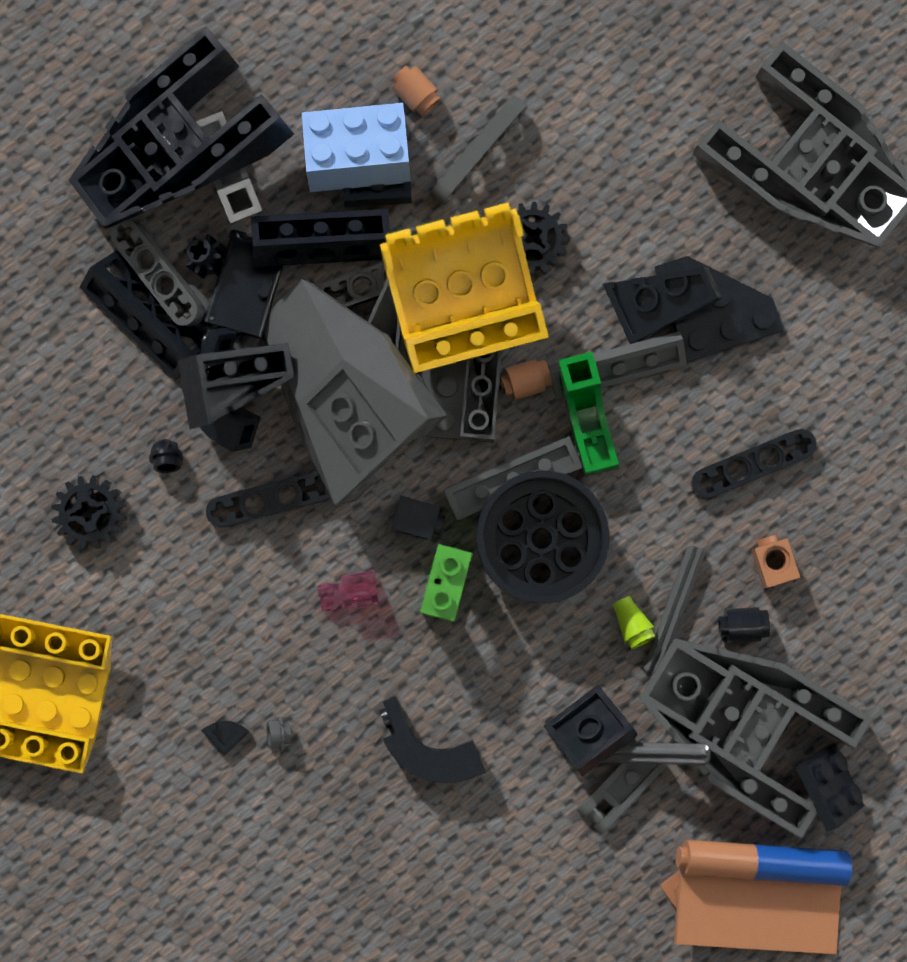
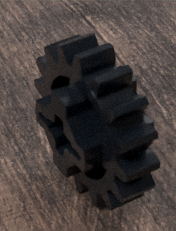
(543, 228)
(86, 497)

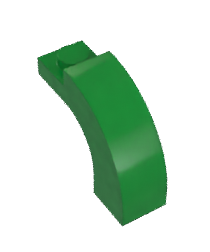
(586, 413)

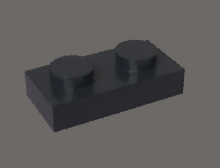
(378, 195)

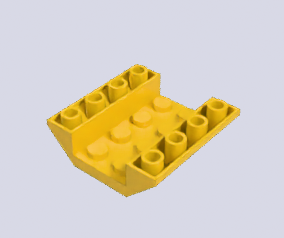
(51, 692)

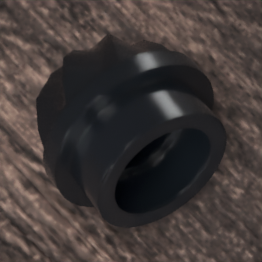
(166, 456)

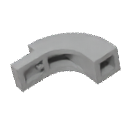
(236, 188)

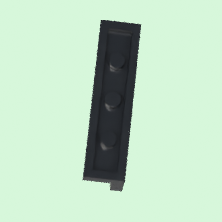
(138, 316)

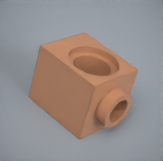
(788, 569)

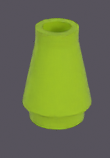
(633, 623)

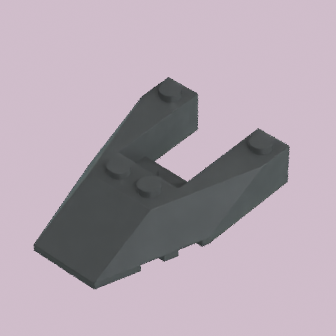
(832, 167)
(740, 712)

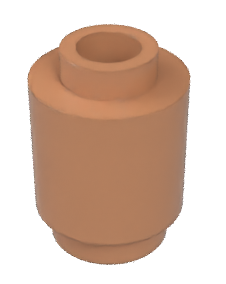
(416, 90)
(526, 379)

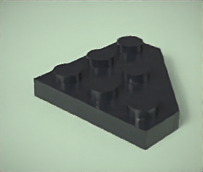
(732, 321)

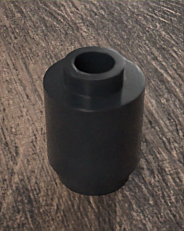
(744, 625)

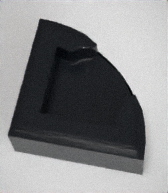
(225, 735)

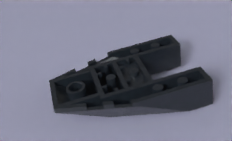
(158, 148)

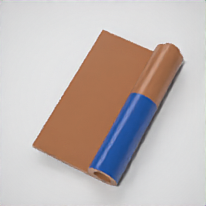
(759, 896)

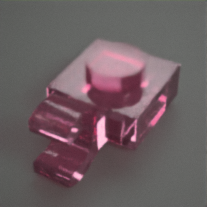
(354, 592)

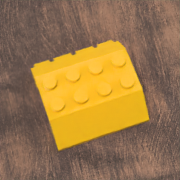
(462, 288)

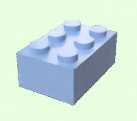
(355, 147)

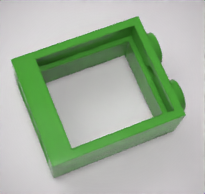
(452, 568)

